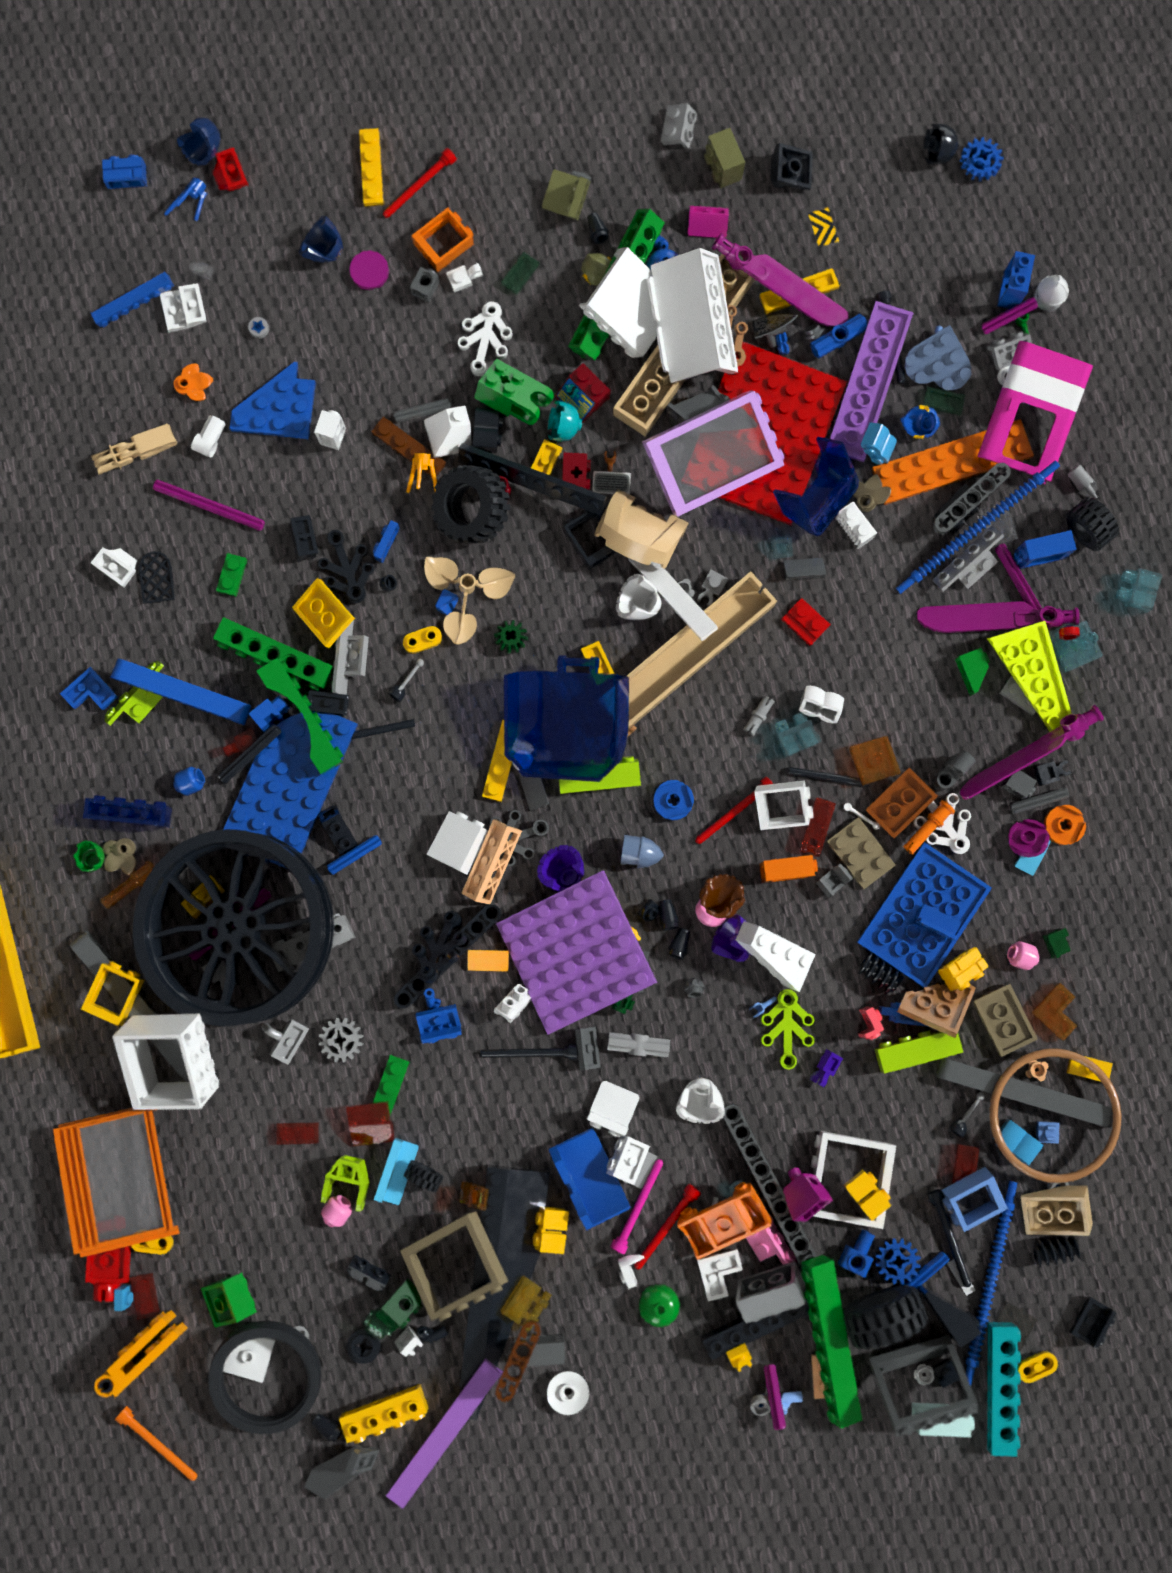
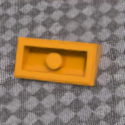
(488, 960)

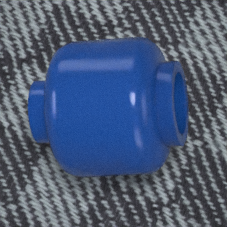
(189, 781)

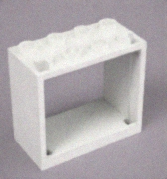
(139, 1069)

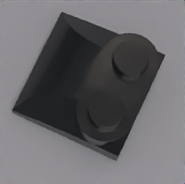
(791, 167)

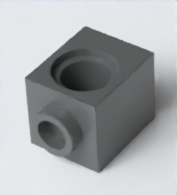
(424, 292)
(1020, 785)

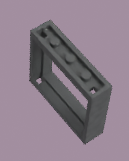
(916, 1354)

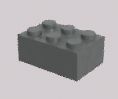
(770, 1292)

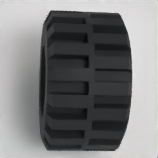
(1092, 524)

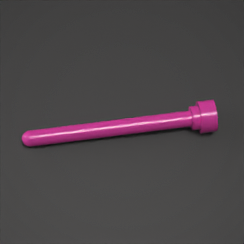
(621, 1242)

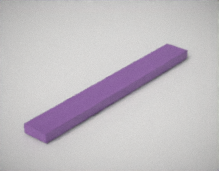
(444, 1433)

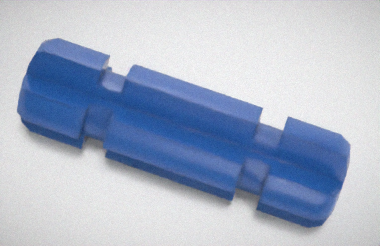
(781, 341)

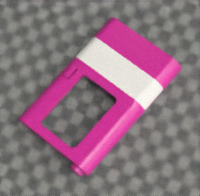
(1046, 382)

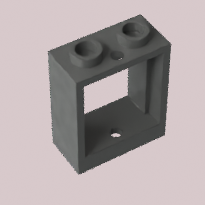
(547, 1351)

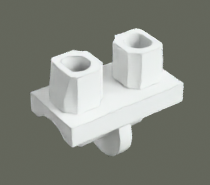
(513, 1003)

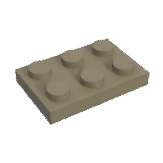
(860, 853)
(1005, 1020)

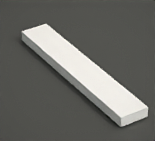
(677, 599)

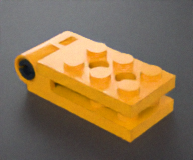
(124, 1370)

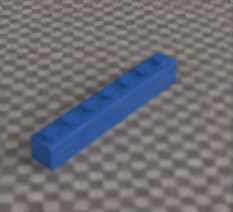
(132, 299)

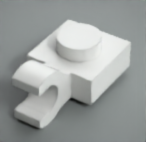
(461, 278)

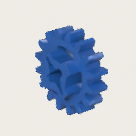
(981, 159)
(887, 1262)

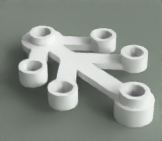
(485, 334)
(947, 827)

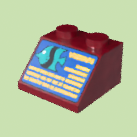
(584, 392)

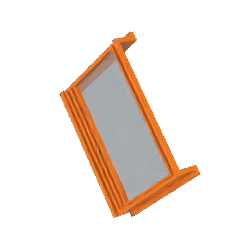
(113, 1181)

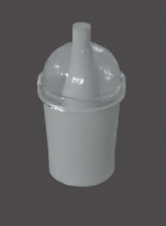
(1083, 482)

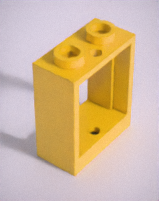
(106, 1014)

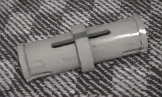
(758, 715)

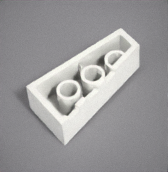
(781, 957)

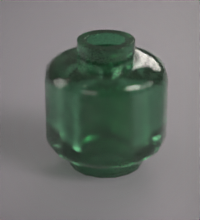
(375, 1326)

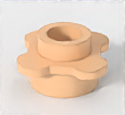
(1040, 1075)

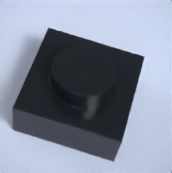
(945, 1373)

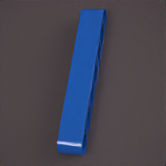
(180, 691)

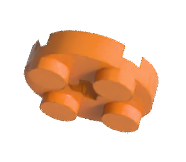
(1075, 821)

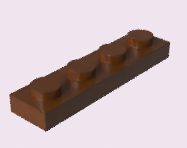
(404, 444)

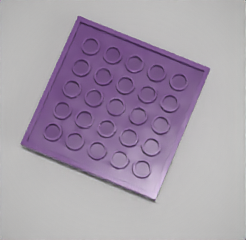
(576, 952)

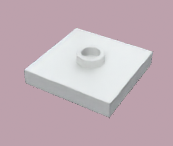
(250, 1359)

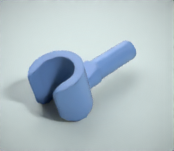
(760, 1007)

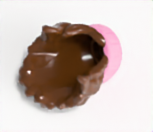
(719, 900)

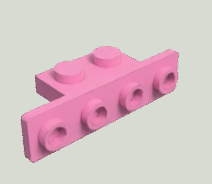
(771, 1242)

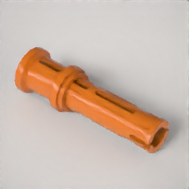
(934, 820)

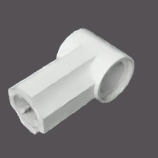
(207, 440)

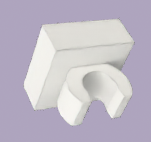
(407, 1342)

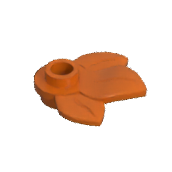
(195, 381)

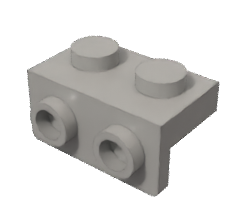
(678, 125)

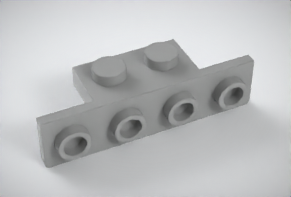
(971, 562)
(349, 659)

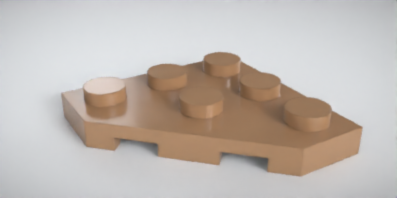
(938, 1007)

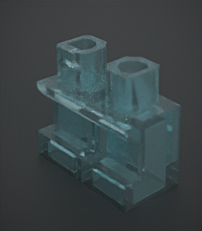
(1141, 589)
(796, 738)

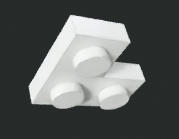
(712, 1271)

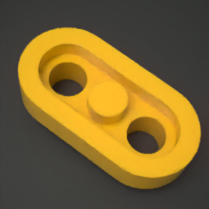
(422, 640)
(154, 1246)
(1037, 1369)

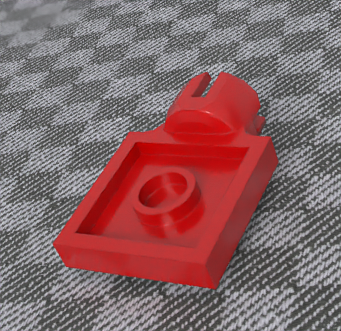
(108, 1271)

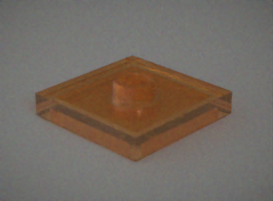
(874, 760)

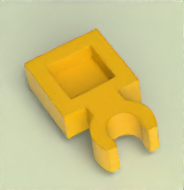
(739, 1357)

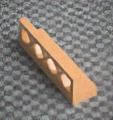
(488, 862)

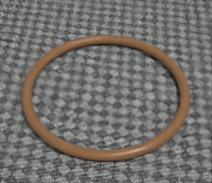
(1116, 1109)

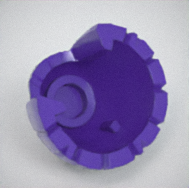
(561, 868)
(725, 941)

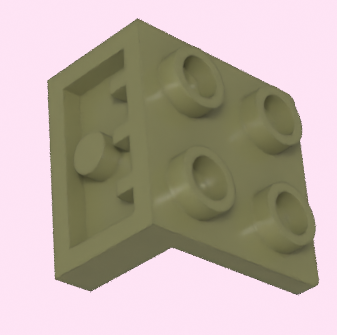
(566, 194)

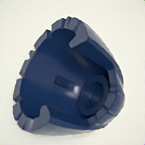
(201, 143)
(322, 242)

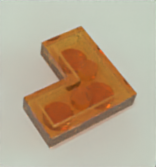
(1050, 1011)

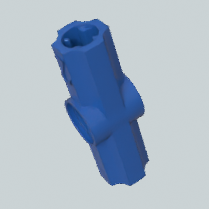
(830, 342)

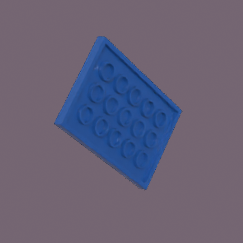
(929, 881)

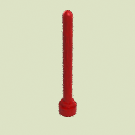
(446, 158)
(730, 814)
(690, 1195)

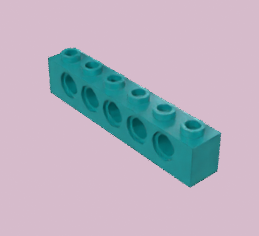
(997, 1334)

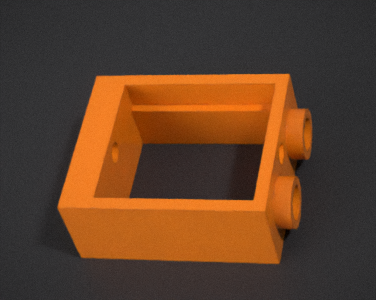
(420, 236)
(788, 869)

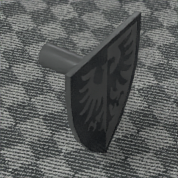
(772, 326)

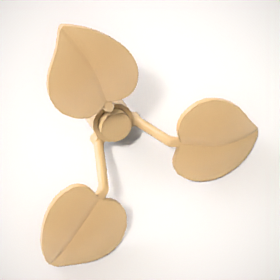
(443, 571)

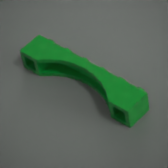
(322, 751)

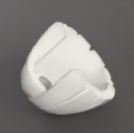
(638, 599)
(700, 1102)

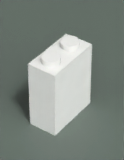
(458, 842)

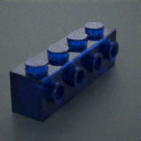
(127, 812)

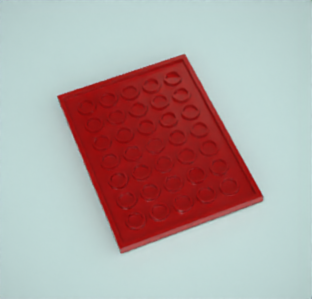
(799, 410)

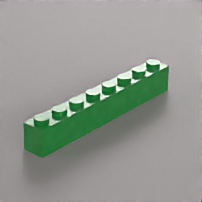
(831, 1341)

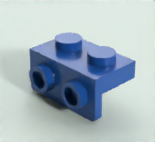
(439, 1024)

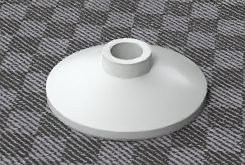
(566, 1403)

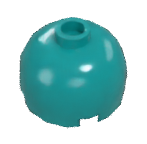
(564, 422)

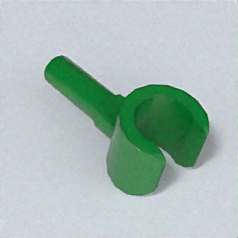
(1023, 323)

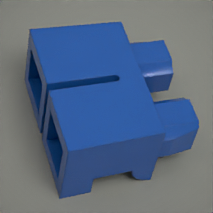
(269, 711)

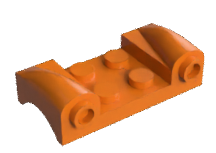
(725, 1221)

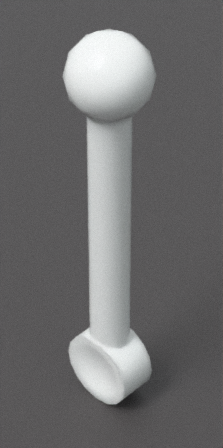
(848, 807)

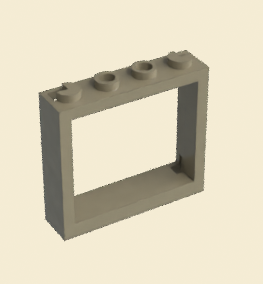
(485, 1251)

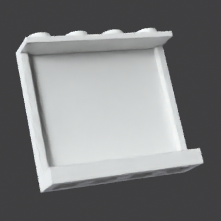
(624, 304)

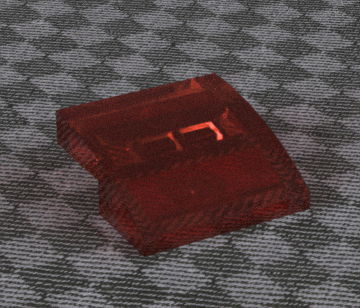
(370, 1123)

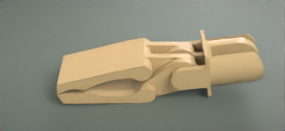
(145, 443)

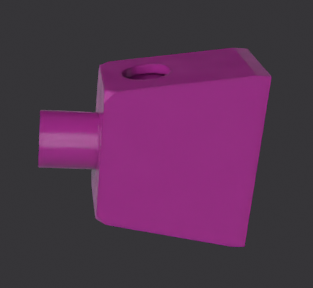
(805, 1195)

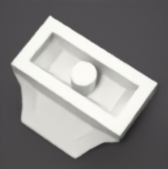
(116, 565)

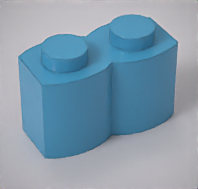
(878, 443)
(1020, 1142)

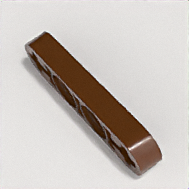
(520, 1361)

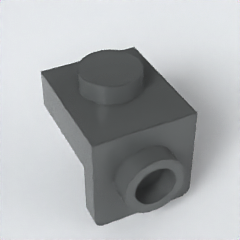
(834, 880)

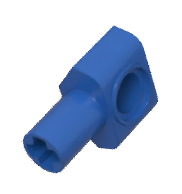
(860, 1249)

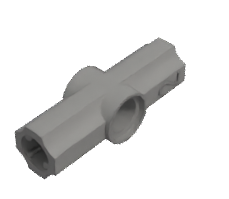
(638, 1044)

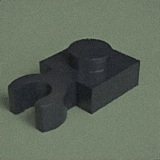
(1050, 772)

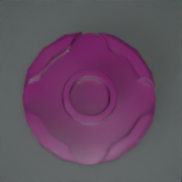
(369, 270)
(1028, 838)

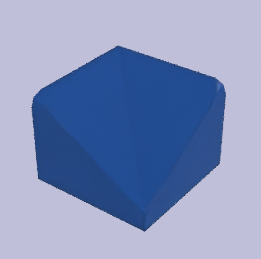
(446, 602)

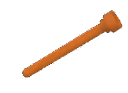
(126, 1418)

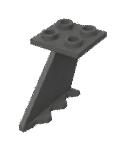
(694, 406)

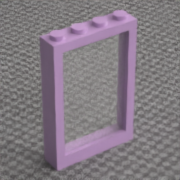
(714, 452)

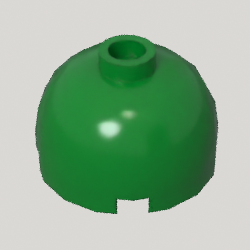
(659, 1305)

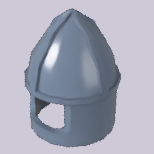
(640, 851)

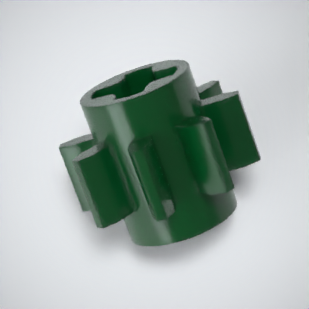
(624, 1004)

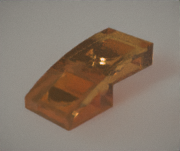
(473, 1195)

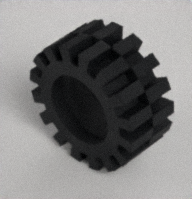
(423, 1176)

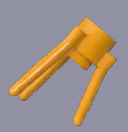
(421, 462)

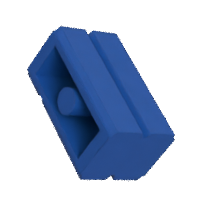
(124, 172)

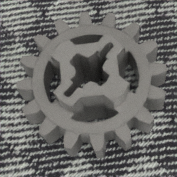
(342, 1050)

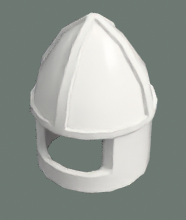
(1051, 292)

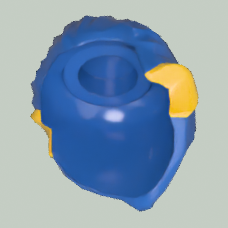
(921, 422)

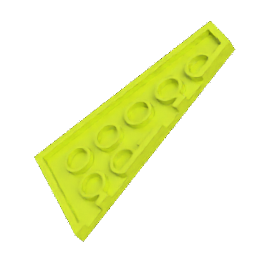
(1034, 667)

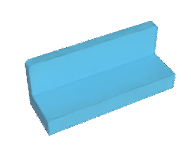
(392, 1180)

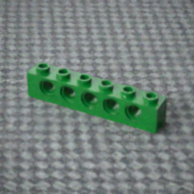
(228, 630)

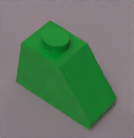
(973, 669)

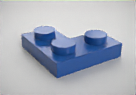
(89, 685)

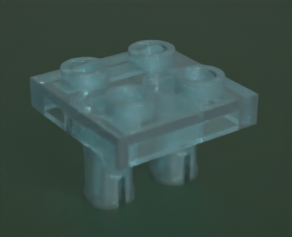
(1077, 651)

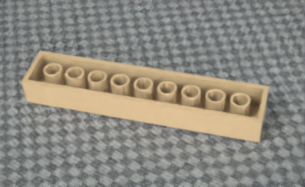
(651, 387)

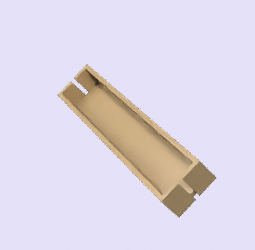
(687, 654)

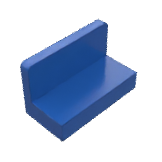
(938, 922)

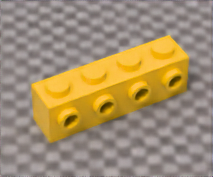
(384, 1413)

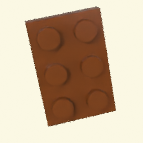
(901, 802)

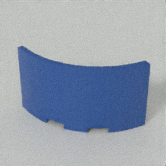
(583, 1170)

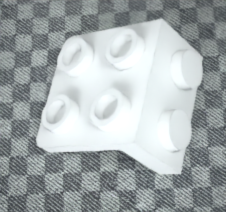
(613, 1108)

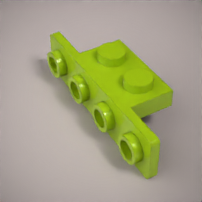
(136, 702)

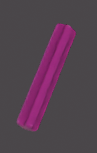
(1009, 315)
(774, 1397)

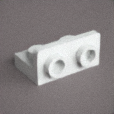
(627, 1159)

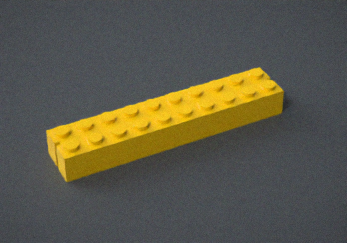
(16, 1018)

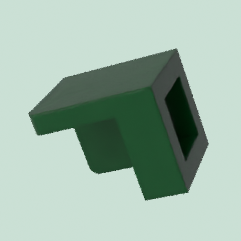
(1057, 942)

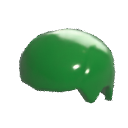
(89, 856)

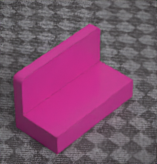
(708, 221)

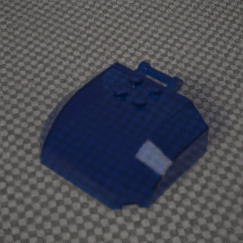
(566, 721)

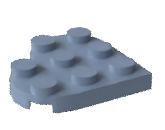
(939, 360)

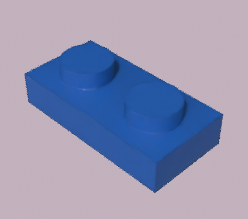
(389, 533)

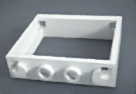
(884, 1176)

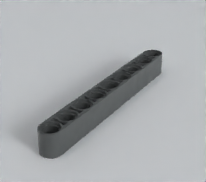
(93, 956)
(1026, 1093)
(762, 1179)

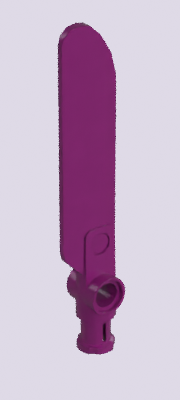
(783, 283)
(992, 617)
(1071, 729)

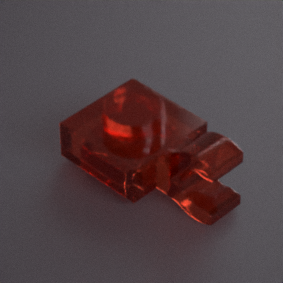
(242, 740)

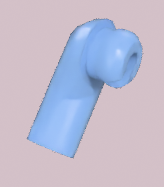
(790, 1397)

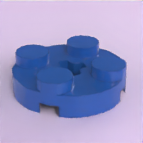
(679, 790)

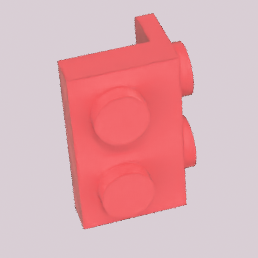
(872, 1019)

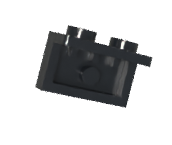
(1093, 1322)

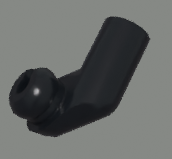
(431, 1336)

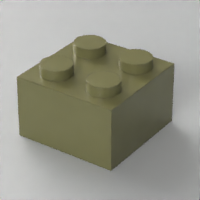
(724, 158)

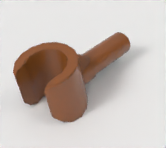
(610, 461)

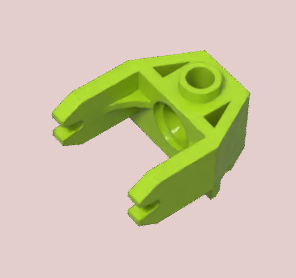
(342, 1172)

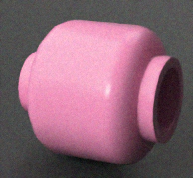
(1023, 955)
(336, 1211)

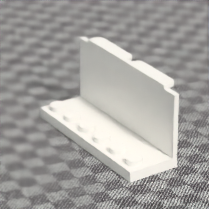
(691, 315)

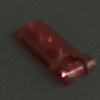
(818, 826)

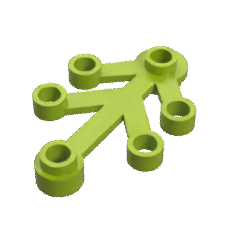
(787, 1025)

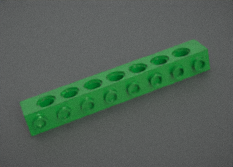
(640, 240)

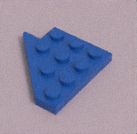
(278, 407)

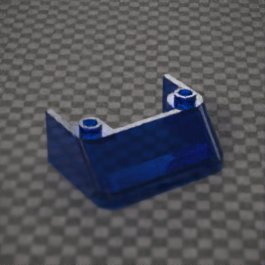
(827, 494)

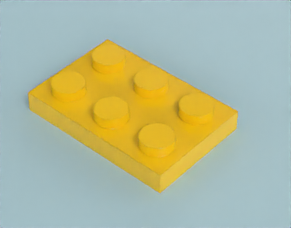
(323, 613)

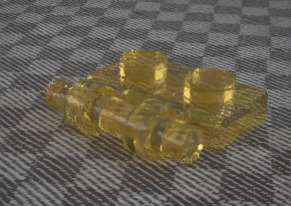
(521, 1300)

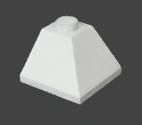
(448, 431)

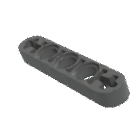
(975, 489)

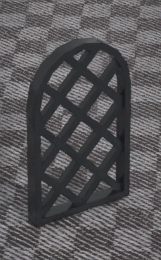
(157, 586)

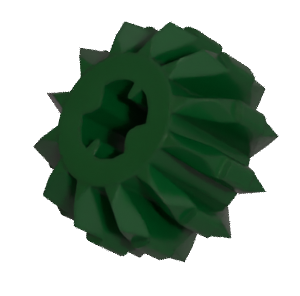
(510, 629)

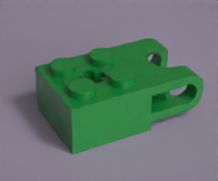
(512, 392)

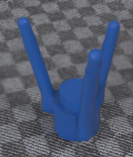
(194, 190)

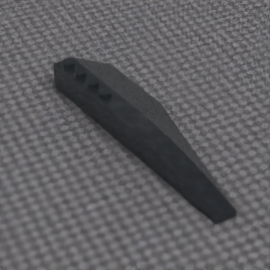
(510, 1227)

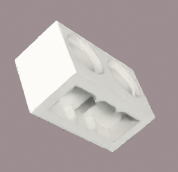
(330, 429)

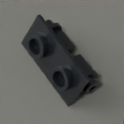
(362, 1268)

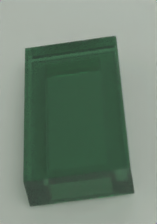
(520, 273)
(944, 401)

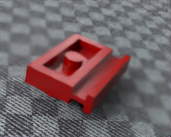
(806, 622)

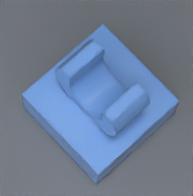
(1047, 1132)

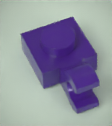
(828, 1066)

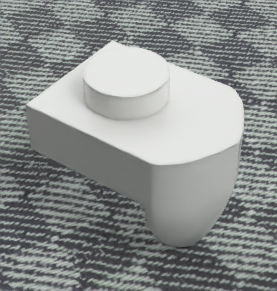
(627, 1274)

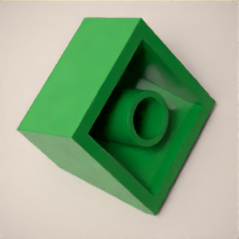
(229, 1300)

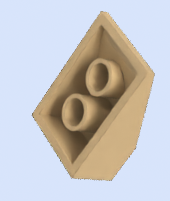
(1057, 1211)

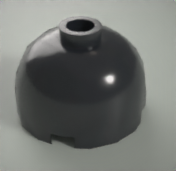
(941, 140)

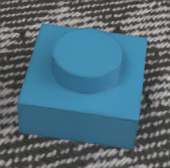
(123, 1297)

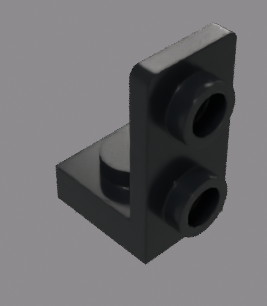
(337, 829)

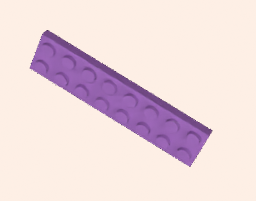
(871, 376)

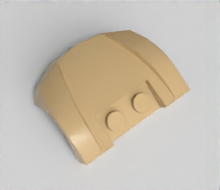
(638, 532)

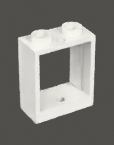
(782, 822)

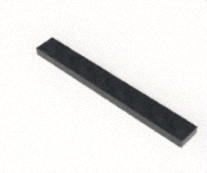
(533, 479)

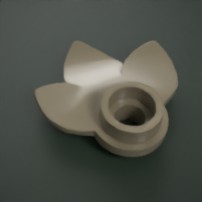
(872, 491)
(116, 856)

